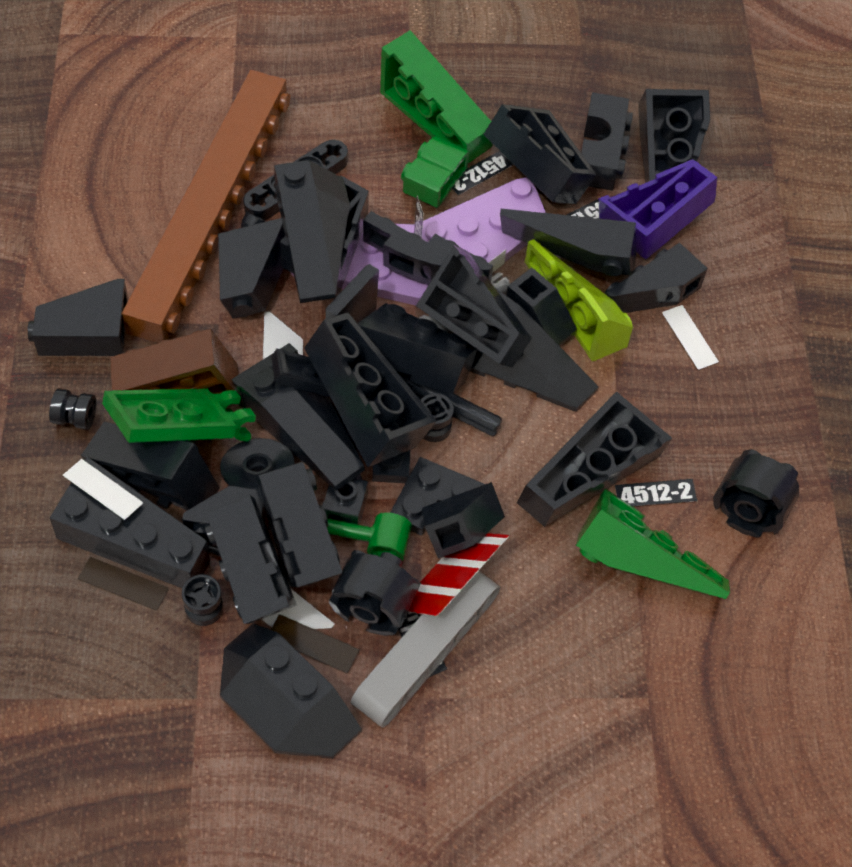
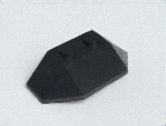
(284, 696)

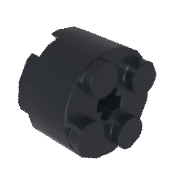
(757, 494)
(374, 591)

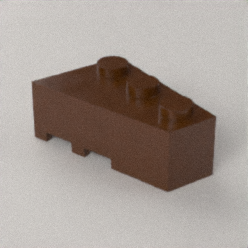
(178, 363)

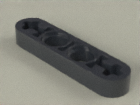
(318, 155)

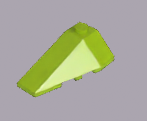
(598, 319)

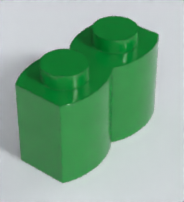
(434, 170)

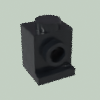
(347, 502)

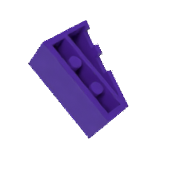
(662, 204)

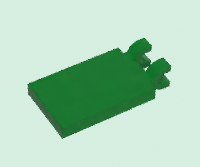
(177, 414)

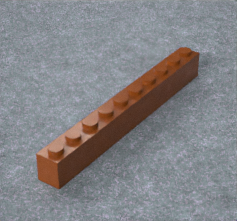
(206, 209)

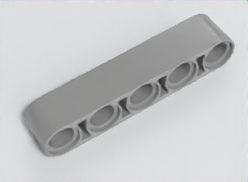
(422, 651)

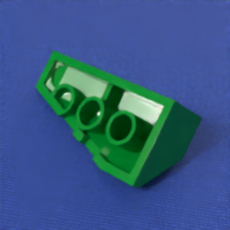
(624, 542)

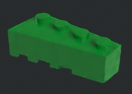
(431, 96)

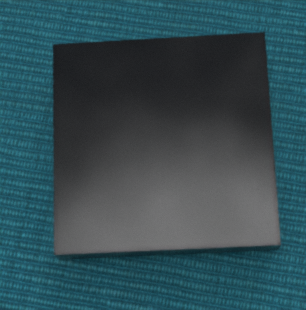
(358, 297)

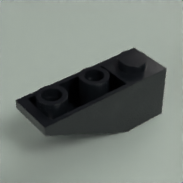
(661, 283)

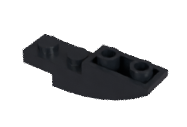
(408, 252)

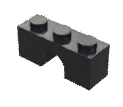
(606, 122)

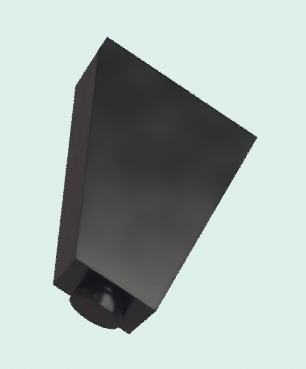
(249, 267)
(82, 323)

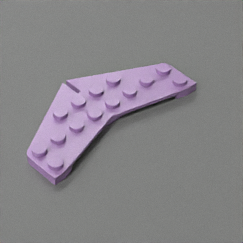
(470, 225)

